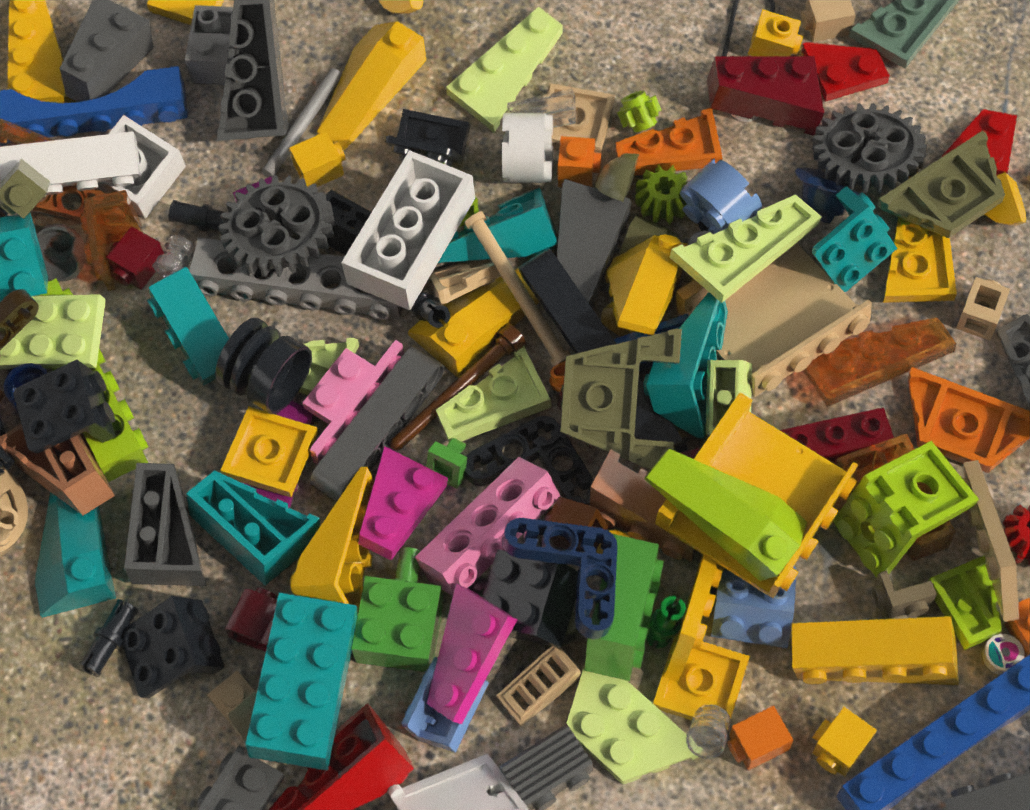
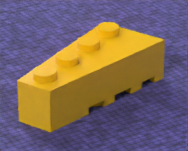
(876, 651)

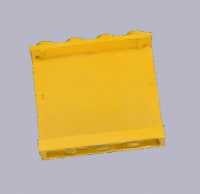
(775, 463)

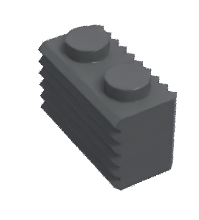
(548, 769)

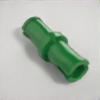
(666, 622)

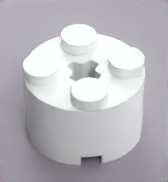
(527, 148)

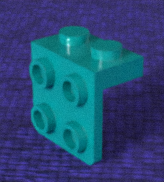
(856, 243)

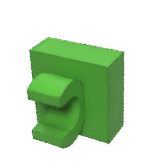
(448, 461)

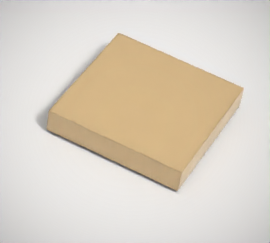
(592, 116)

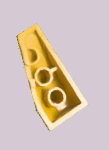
(371, 78)
(644, 283)

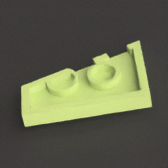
(497, 400)

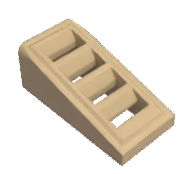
(559, 686)

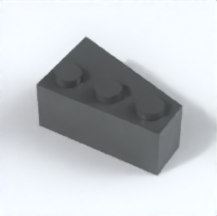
(160, 531)

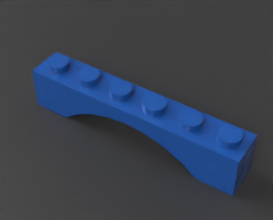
(150, 98)
(940, 742)

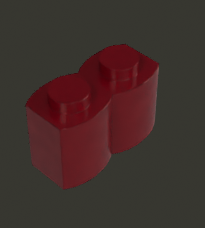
(253, 618)

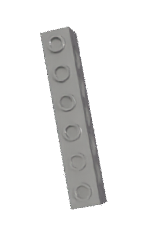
(212, 261)

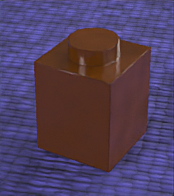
(574, 513)

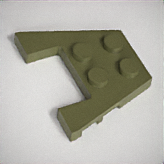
(603, 395)

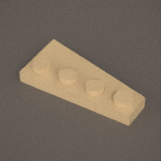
(993, 542)

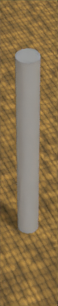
(301, 123)

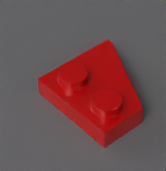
(846, 69)
(1000, 134)

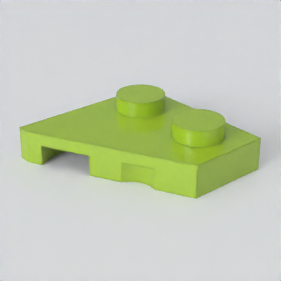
(970, 601)

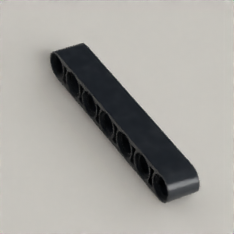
(586, 332)

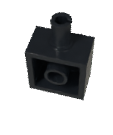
(534, 593)

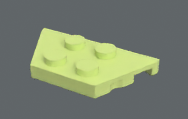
(624, 728)

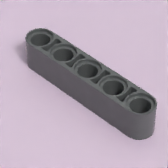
(378, 422)

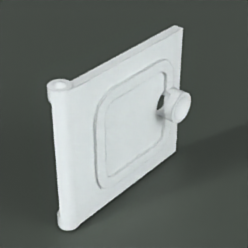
(460, 789)

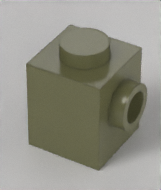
(22, 189)

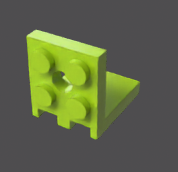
(899, 509)

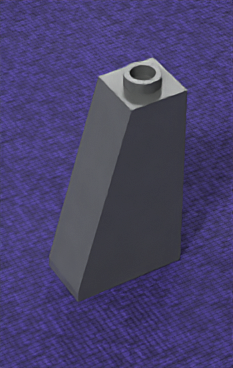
(589, 235)

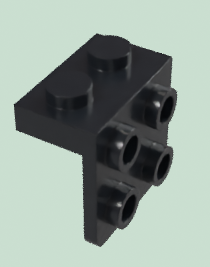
(431, 137)
(64, 407)
(169, 644)

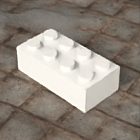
(409, 230)

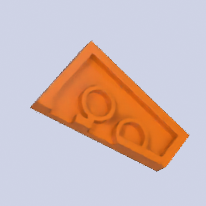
(684, 145)

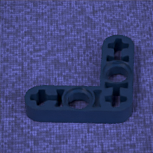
(587, 560)

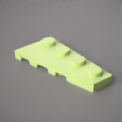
(505, 68)
(746, 247)

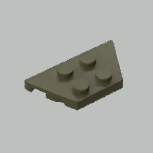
(950, 190)

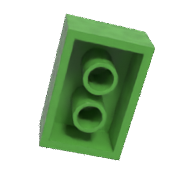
(635, 594)

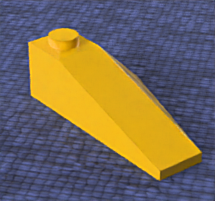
(471, 326)
(333, 559)

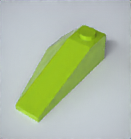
(739, 517)

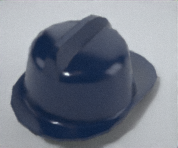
(821, 193)

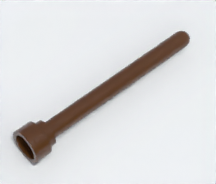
(506, 343)

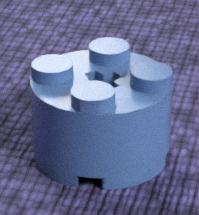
(719, 197)

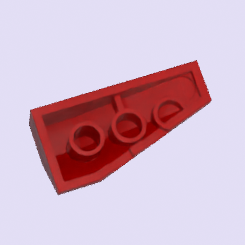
(360, 769)

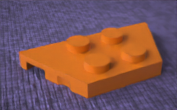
(965, 421)

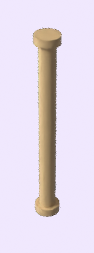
(517, 288)

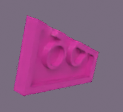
(398, 502)
(467, 652)

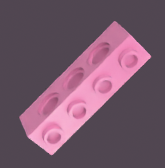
(472, 538)

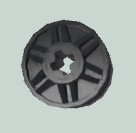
(263, 365)

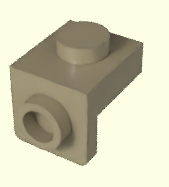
(909, 600)

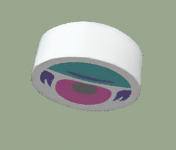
(1002, 653)

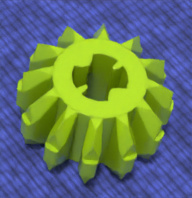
(660, 194)

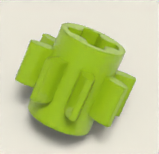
(639, 111)

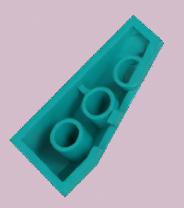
(519, 228)
(680, 389)
(72, 560)

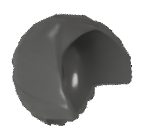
(61, 251)

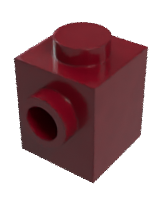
(133, 258)

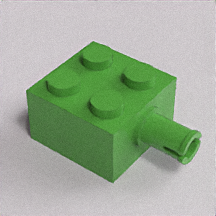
(398, 618)

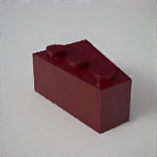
(769, 88)

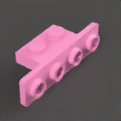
(344, 393)

